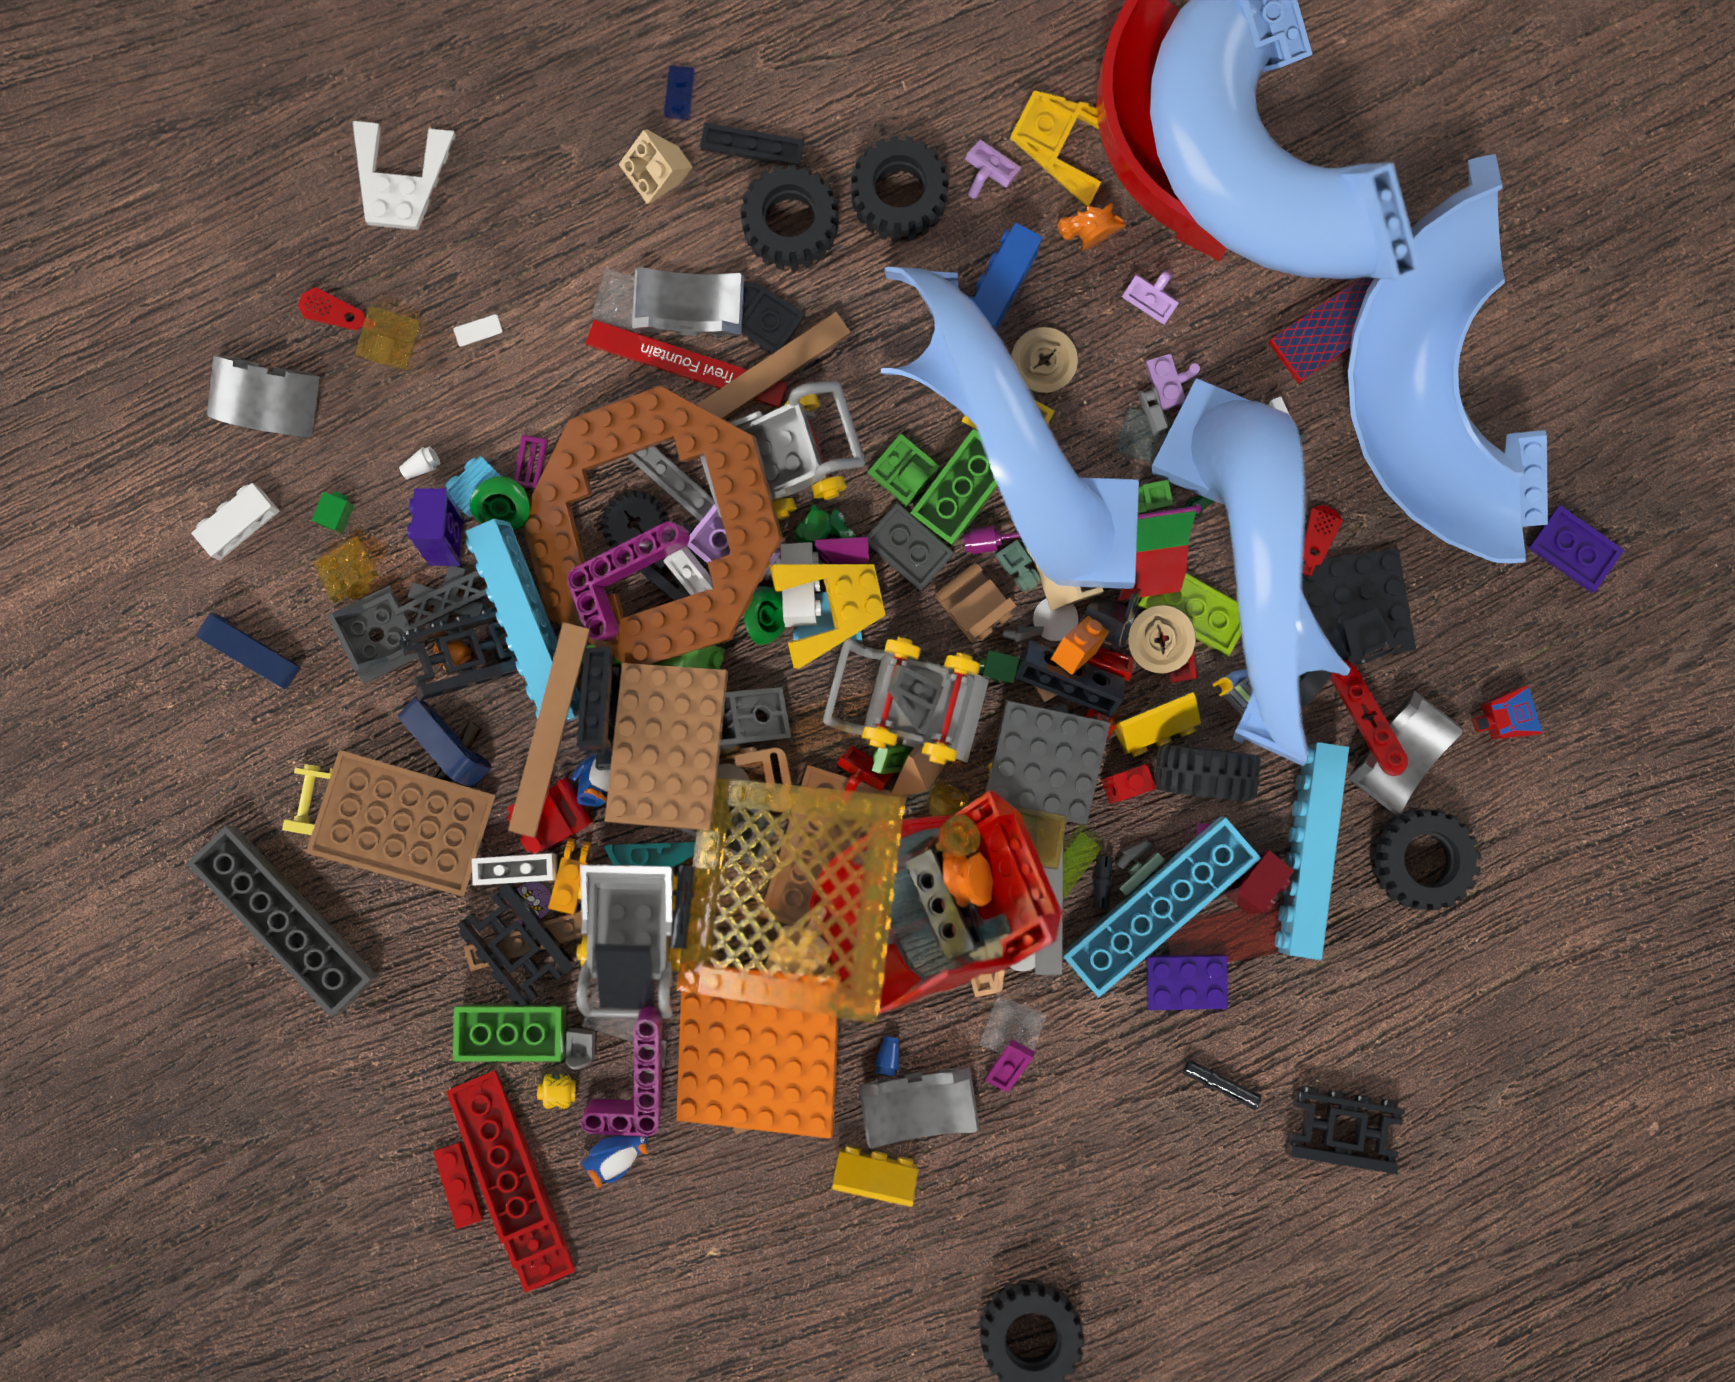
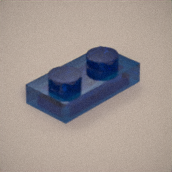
(679, 92)

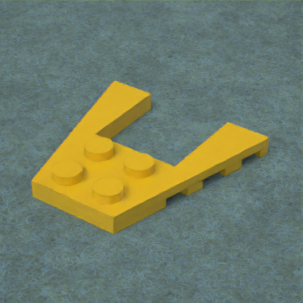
(1043, 133)
(852, 598)

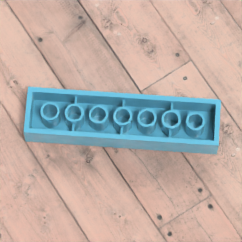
(517, 606)
(1312, 851)
(1160, 906)

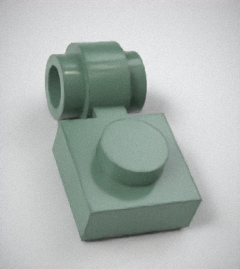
(1014, 560)

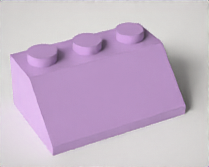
(710, 540)

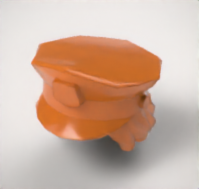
(1091, 226)
(968, 878)

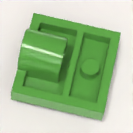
(903, 470)

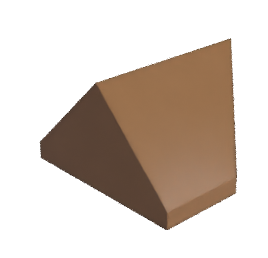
(916, 774)

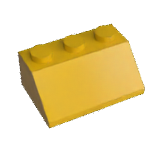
(1158, 725)
(875, 1175)

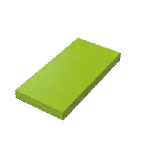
(1210, 611)

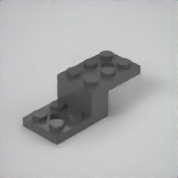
(741, 725)

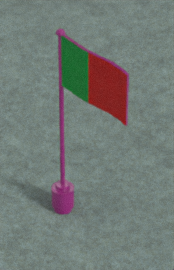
(1159, 549)

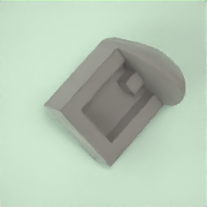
(579, 1047)

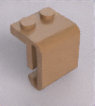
(975, 603)
(752, 757)

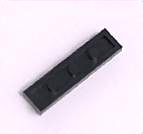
(751, 145)

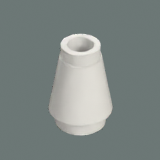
(421, 462)

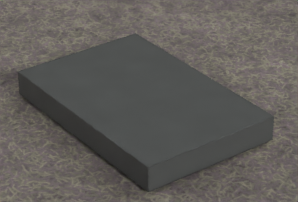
(909, 547)

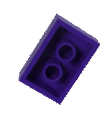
(436, 526)

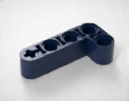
(247, 650)
(443, 745)

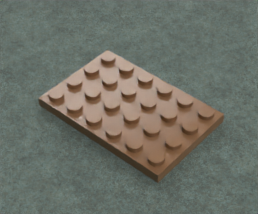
(666, 746)
(400, 823)
(790, 889)

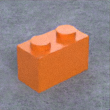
(1080, 645)

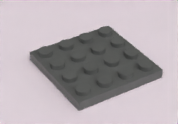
(1048, 760)

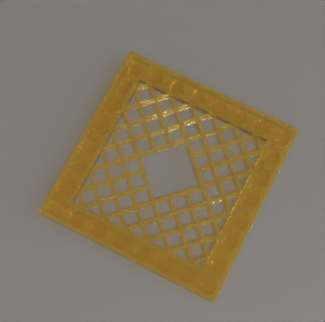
(863, 997)

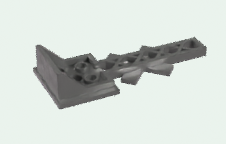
(381, 610)

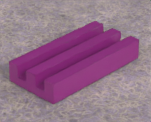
(540, 463)

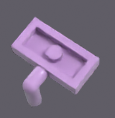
(990, 164)
(1151, 296)
(1167, 381)

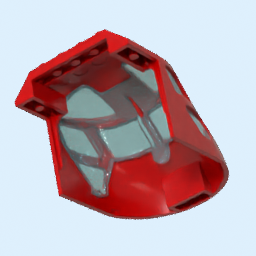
(1013, 924)

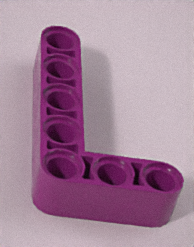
(617, 570)
(642, 1106)

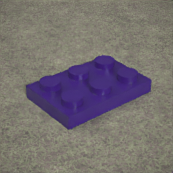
(1575, 549)
(1187, 982)

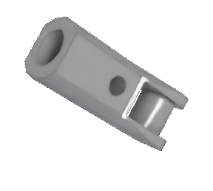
(1154, 414)

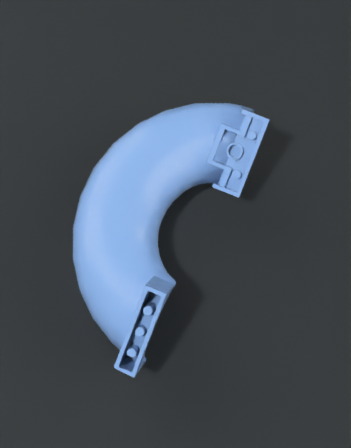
(1235, 173)
(1408, 386)
(1254, 465)
(1071, 525)

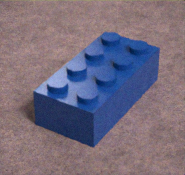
(1006, 273)

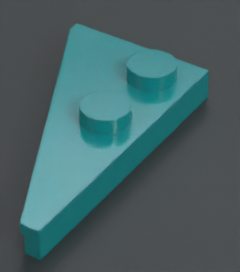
(650, 854)

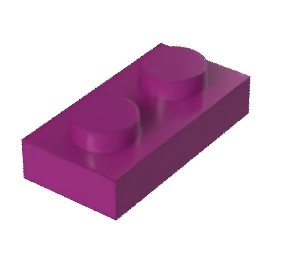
(1009, 1065)

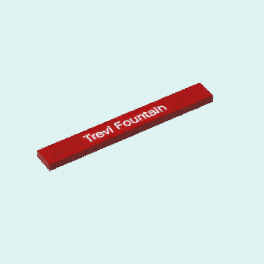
(673, 359)

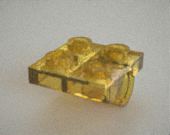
(388, 338)
(346, 571)

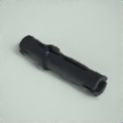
(685, 880)
(1212, 1079)

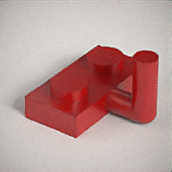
(861, 765)

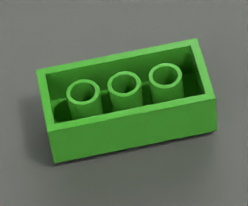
(958, 491)
(509, 1032)

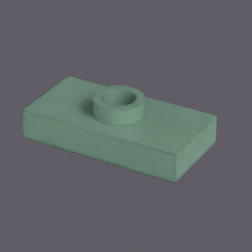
(1139, 873)

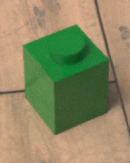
(333, 511)

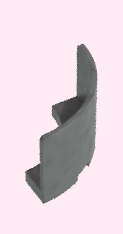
(688, 302)
(262, 399)
(1424, 737)
(918, 1106)

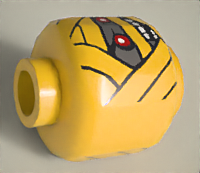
(557, 1091)

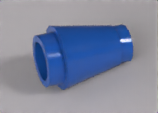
(888, 1057)

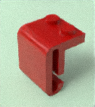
(559, 819)

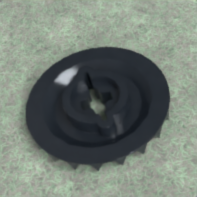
(637, 505)

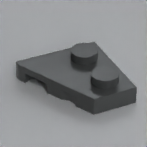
(915, 697)

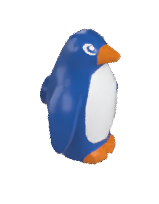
(592, 782)
(613, 1157)

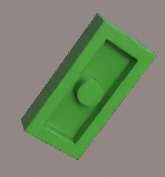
(891, 758)

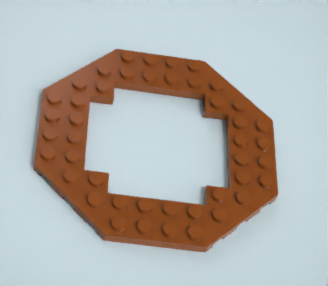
(741, 498)

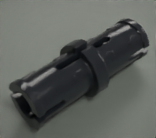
(1103, 882)

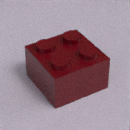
(1260, 883)

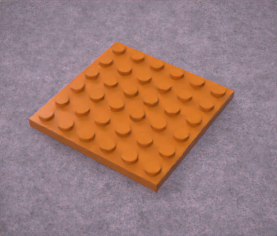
(757, 1064)

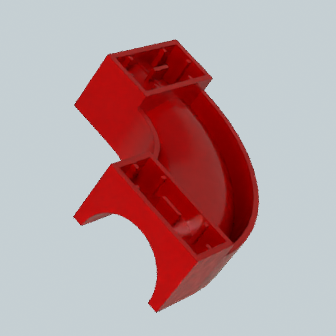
(1126, 122)

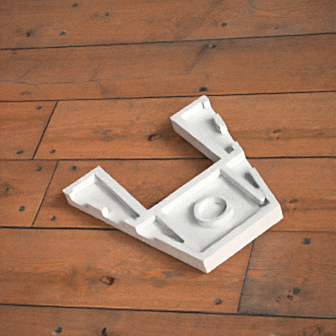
(397, 199)

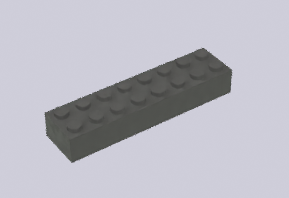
(282, 920)

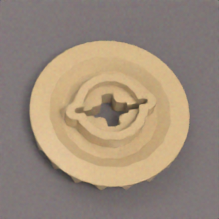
(1043, 343)
(1147, 629)

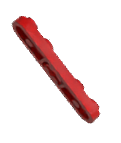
(1380, 739)

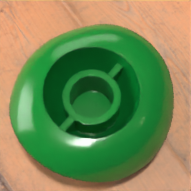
(501, 500)
(765, 616)

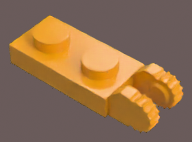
(565, 890)

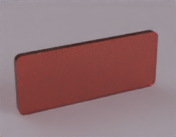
(1232, 934)

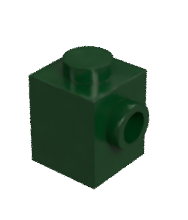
(999, 667)

